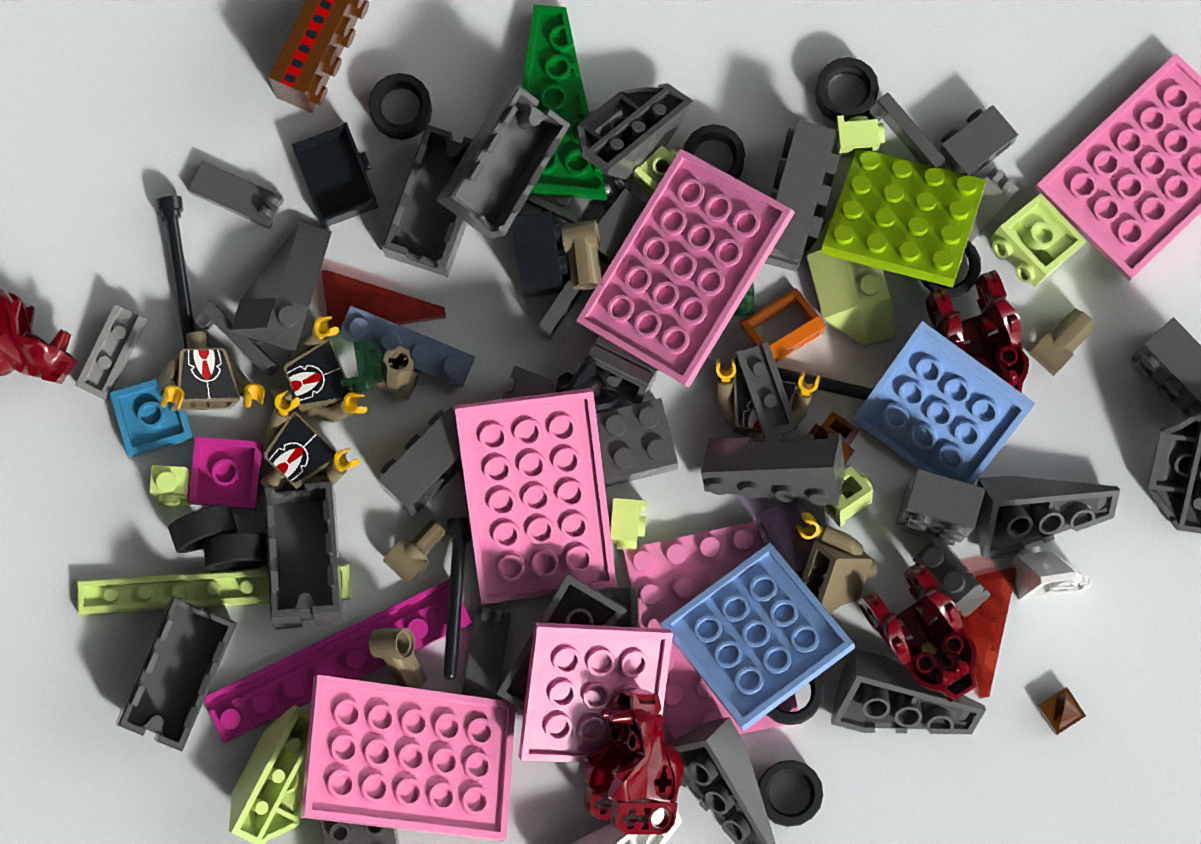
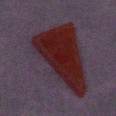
(390, 305)
(987, 625)

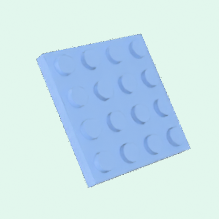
(942, 408)
(757, 636)

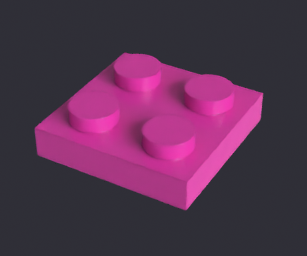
(225, 473)

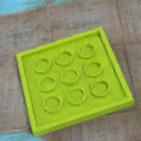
(904, 217)

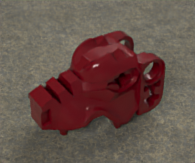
(989, 337)
(26, 351)
(927, 635)
(634, 767)

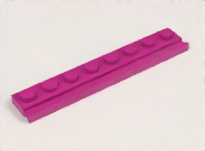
(345, 655)

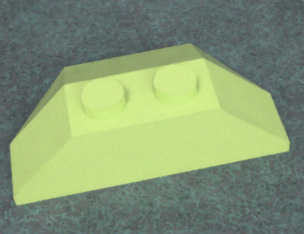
(851, 296)
(271, 785)

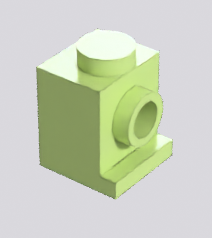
(858, 133)
(647, 175)
(170, 485)
(859, 491)
(626, 522)

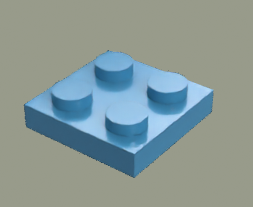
(145, 423)

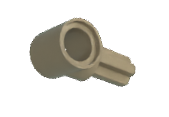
(408, 557)

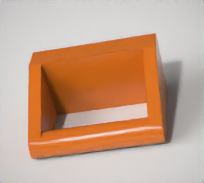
(796, 339)

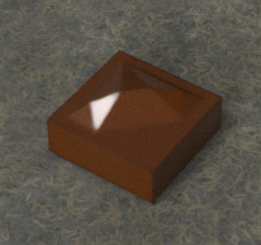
(1061, 711)

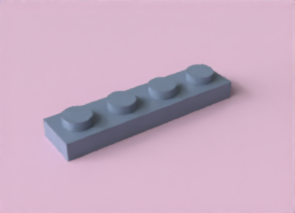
(427, 353)

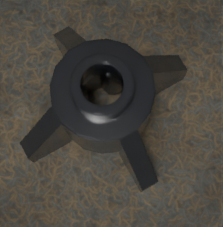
(585, 379)

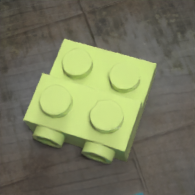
(1036, 240)

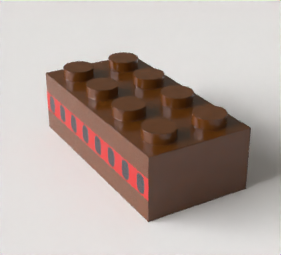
(314, 50)

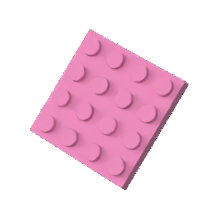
(578, 675)

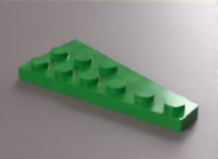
(556, 81)

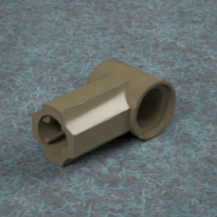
(581, 245)
(1058, 347)
(398, 373)
(397, 650)

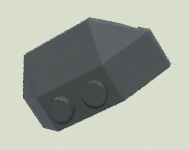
(631, 128)
(1177, 473)

